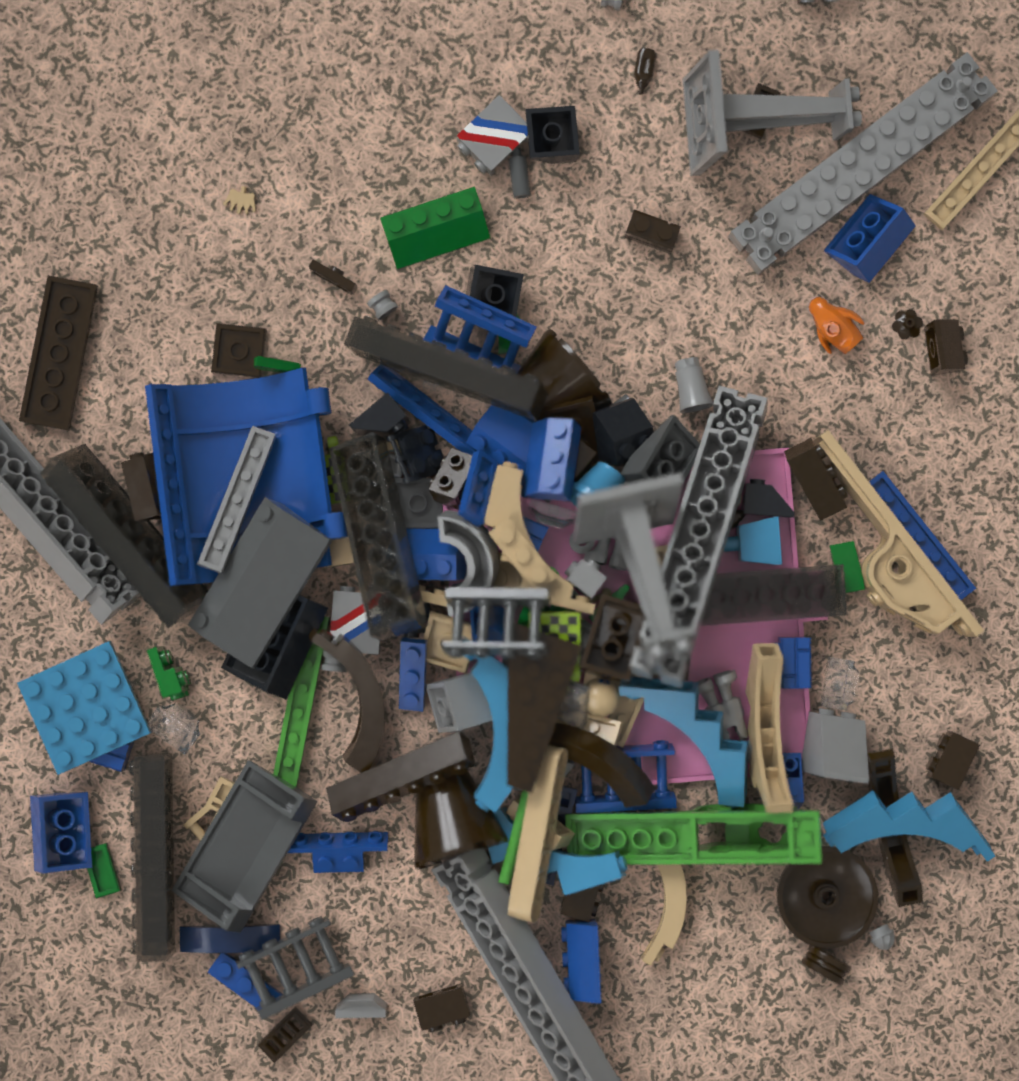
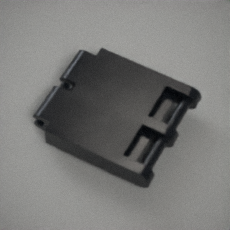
(417, 452)

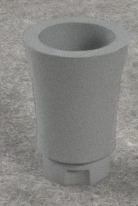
(692, 386)

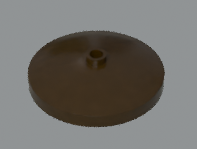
(839, 917)

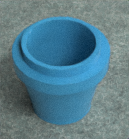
(597, 478)

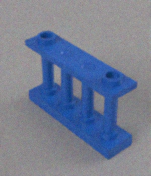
(484, 316)
(610, 802)

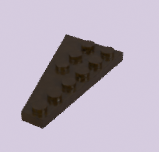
(534, 704)

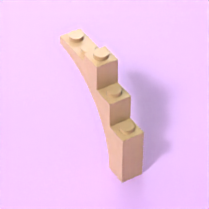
(763, 728)

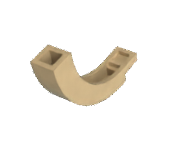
(673, 912)

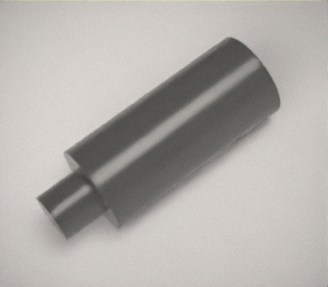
(519, 175)

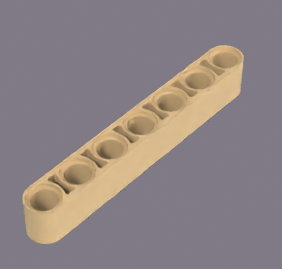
(537, 837)

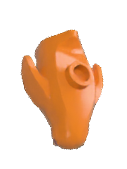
(835, 325)

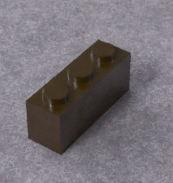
(816, 478)

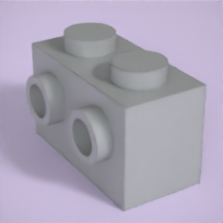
(585, 577)

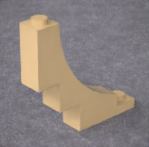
(505, 503)

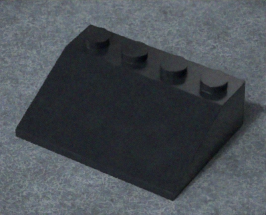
(286, 652)

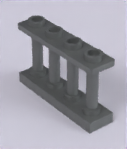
(510, 600)
(292, 993)

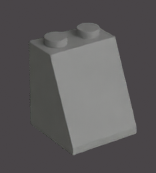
(458, 703)
(835, 746)

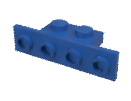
(339, 850)

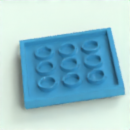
(84, 707)

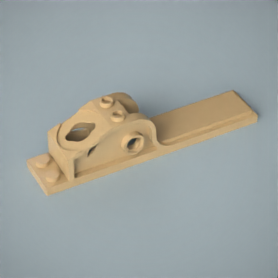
(917, 579)

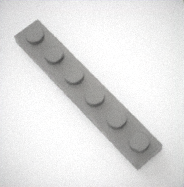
(237, 500)

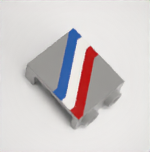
(492, 135)
(350, 620)

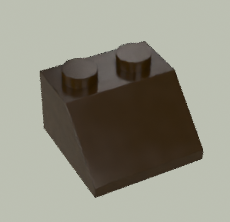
(945, 346)

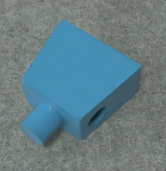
(757, 542)

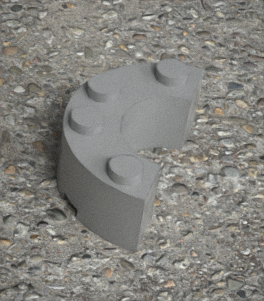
(476, 546)

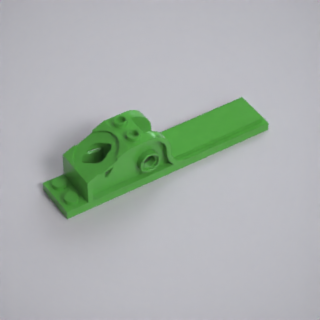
(674, 836)

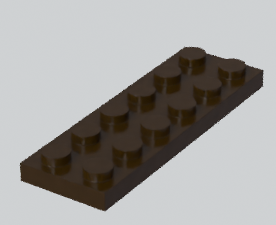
(58, 353)

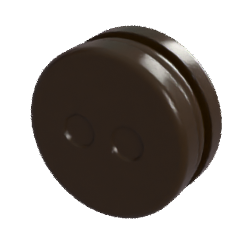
(826, 964)

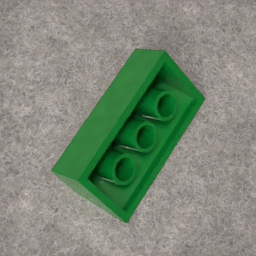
(435, 228)

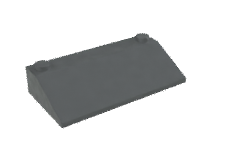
(260, 582)
(244, 847)

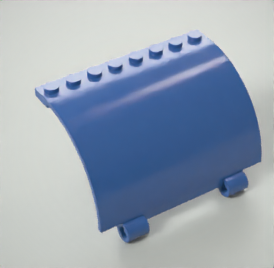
(199, 442)

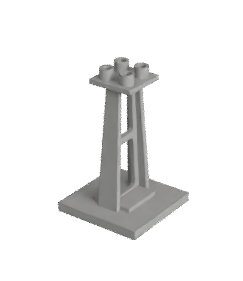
(713, 113)
(629, 515)

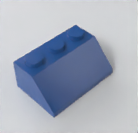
(870, 237)
(502, 437)
(551, 459)
(434, 558)
(61, 832)
(582, 960)

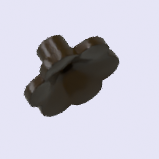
(902, 327)

